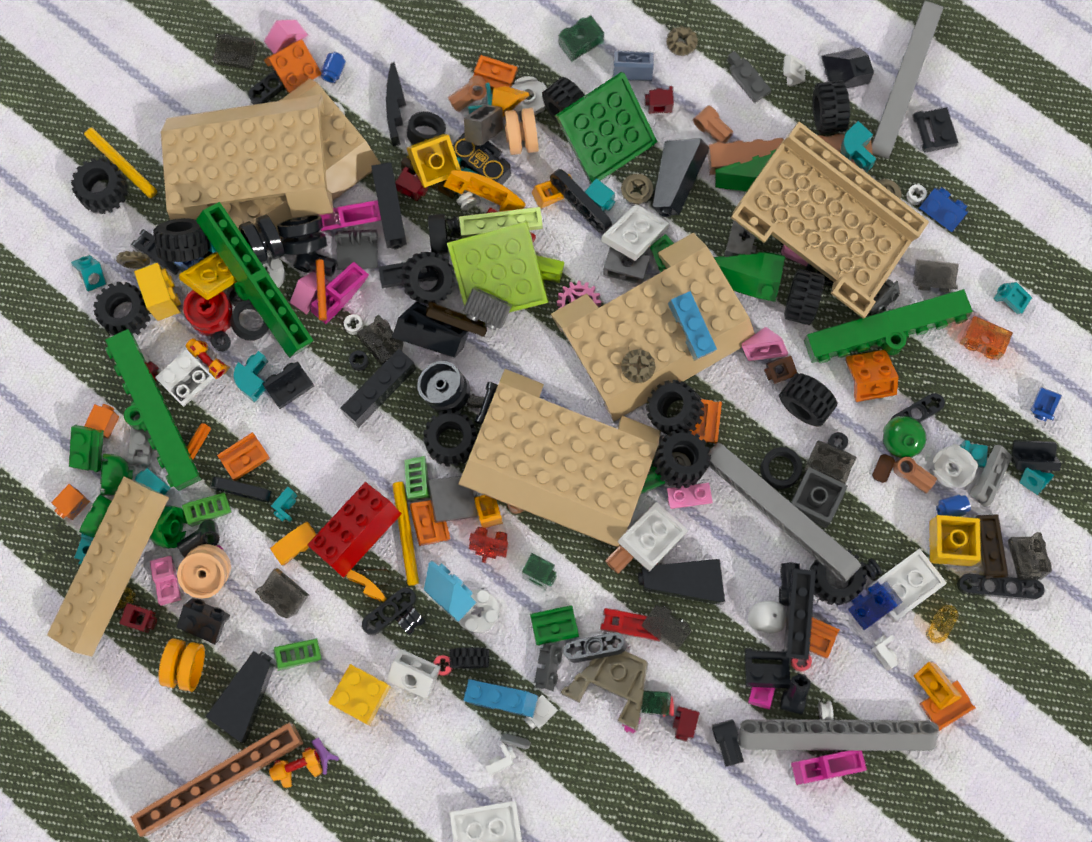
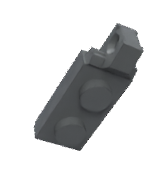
(748, 77)

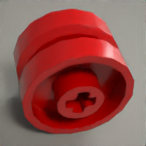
(208, 315)

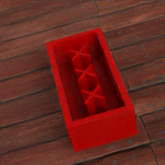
(354, 529)

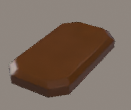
(883, 468)

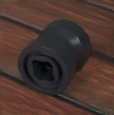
(410, 620)

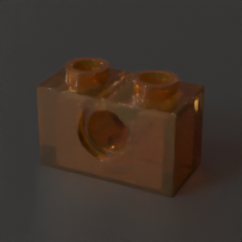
(998, 338)

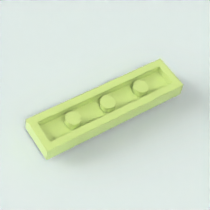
(487, 222)

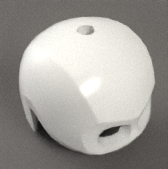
(762, 619)

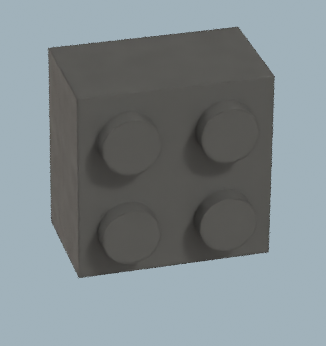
(818, 496)

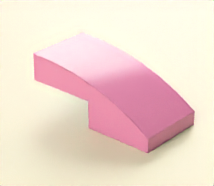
(166, 580)

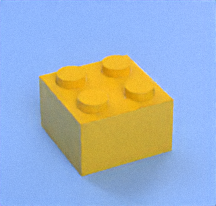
(158, 291)
(954, 540)
(359, 694)

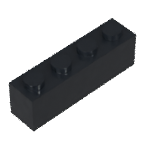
(378, 388)
(799, 614)

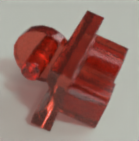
(487, 546)

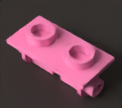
(692, 496)

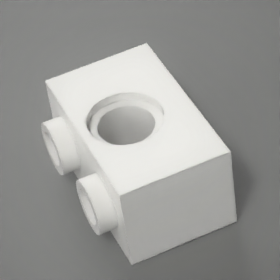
(413, 673)

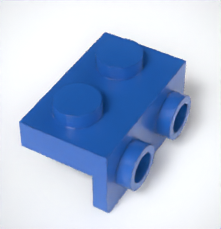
(944, 209)

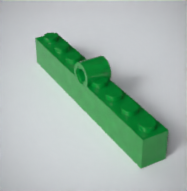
(253, 280)
(888, 326)
(152, 409)

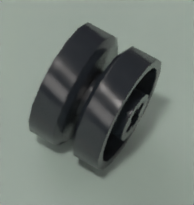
(302, 235)
(263, 239)
(443, 387)

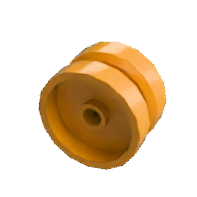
(181, 665)

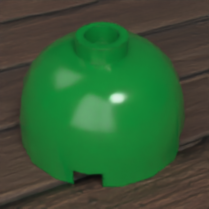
(904, 437)
(112, 473)
(95, 516)
(169, 527)

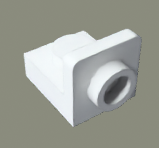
(794, 70)
(885, 656)
(543, 712)
(498, 764)

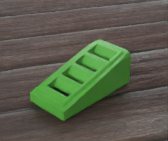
(421, 494)
(204, 502)
(295, 646)

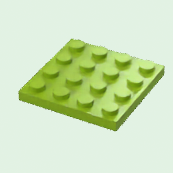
(501, 265)

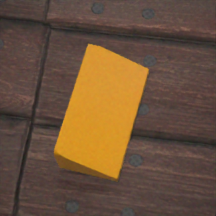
(937, 685)

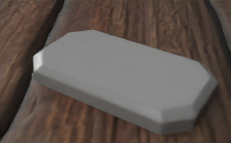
(515, 741)

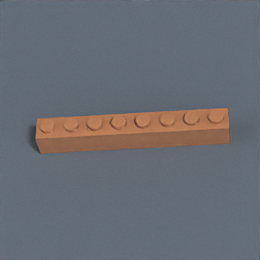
(725, 154)
(216, 780)

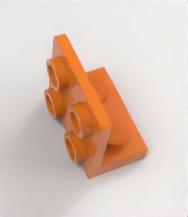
(294, 65)
(872, 375)

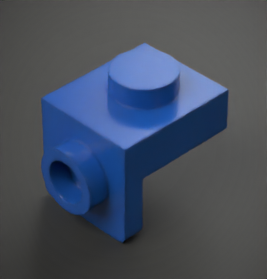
(1045, 404)

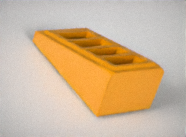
(542, 195)

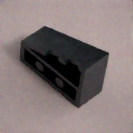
(429, 333)

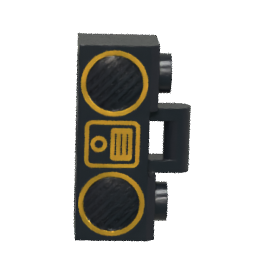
(481, 161)

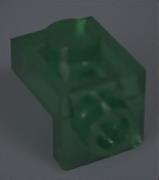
(656, 703)

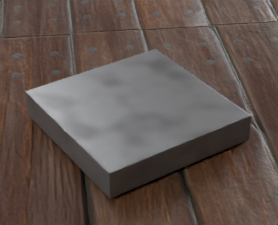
(451, 500)

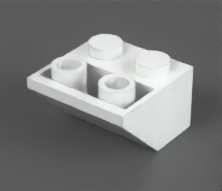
(184, 378)

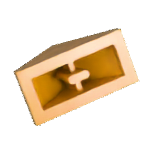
(508, 98)
(488, 511)

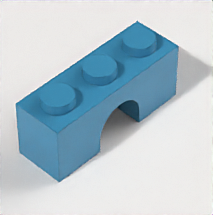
(696, 332)
(500, 698)

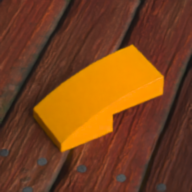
(293, 543)
(370, 590)

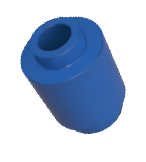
(333, 67)
(953, 506)

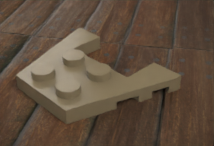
(619, 675)

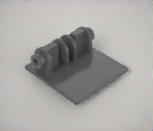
(357, 247)

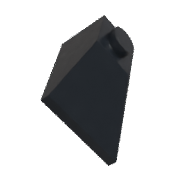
(850, 66)

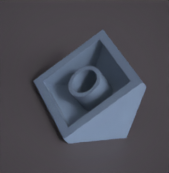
(635, 65)

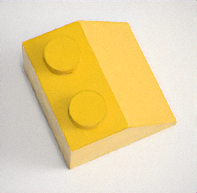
(433, 159)

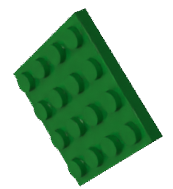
(606, 128)

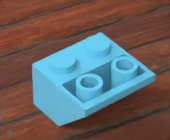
(447, 591)

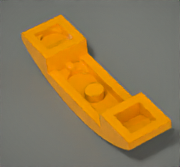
(484, 187)

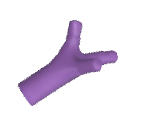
(323, 754)

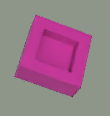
(761, 697)

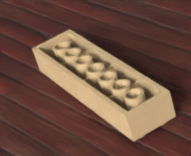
(107, 567)

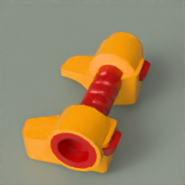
(200, 348)
(283, 770)

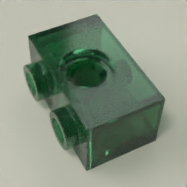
(576, 47)
(539, 572)

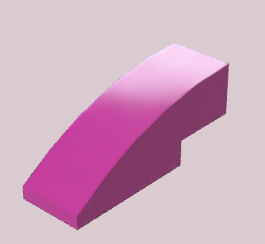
(351, 215)
(341, 290)
(828, 766)

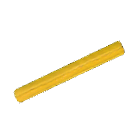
(120, 162)
(405, 534)

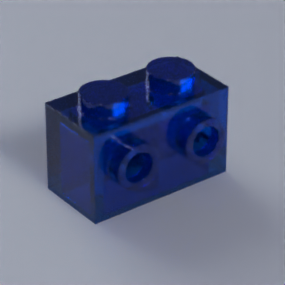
(874, 605)

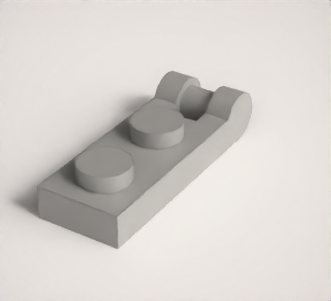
(139, 442)
(991, 476)

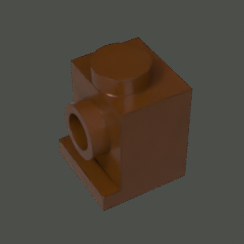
(788, 369)

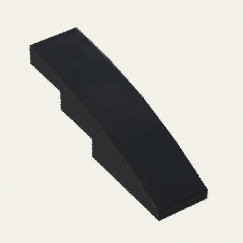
(394, 100)

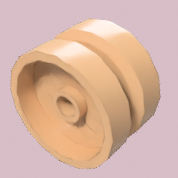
(521, 131)
(204, 571)

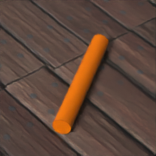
(321, 292)

